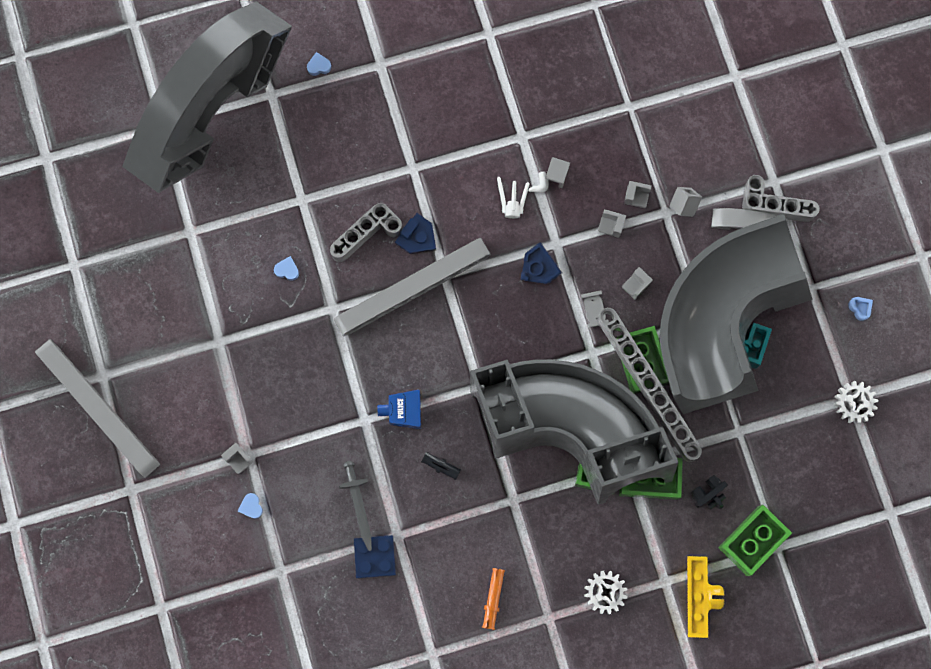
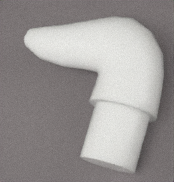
(543, 184)

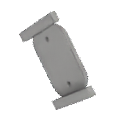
(593, 308)

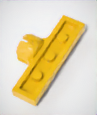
(700, 596)

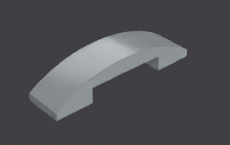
(737, 218)

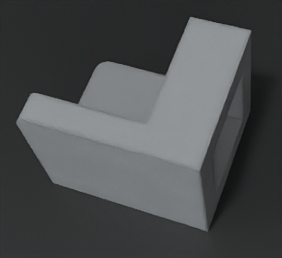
(557, 171)
(637, 194)
(685, 201)
(611, 223)
(637, 283)
(237, 458)

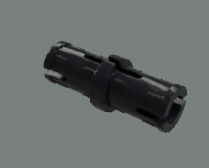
(429, 460)

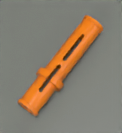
(493, 599)

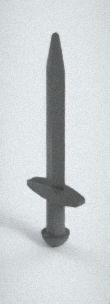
(354, 485)

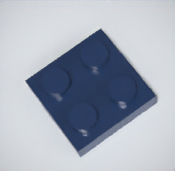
(378, 561)

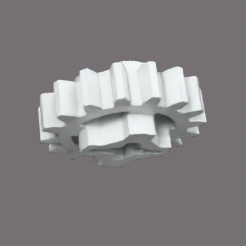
(858, 394)
(617, 585)

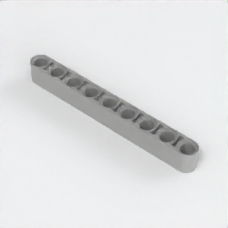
(411, 287)
(649, 394)
(97, 408)

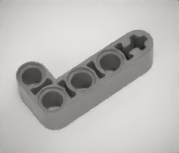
(779, 202)
(363, 235)

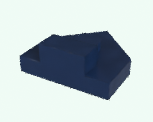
(417, 236)
(539, 266)

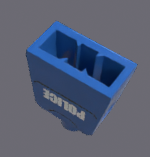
(403, 409)

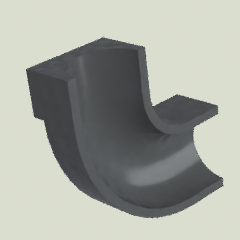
(226, 59)
(715, 305)
(578, 412)

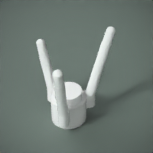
(512, 209)

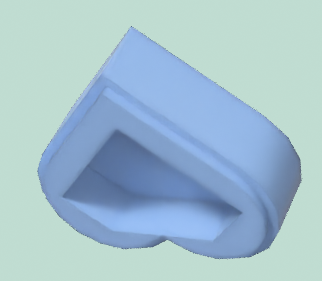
(318, 64)
(286, 269)
(860, 307)
(250, 506)

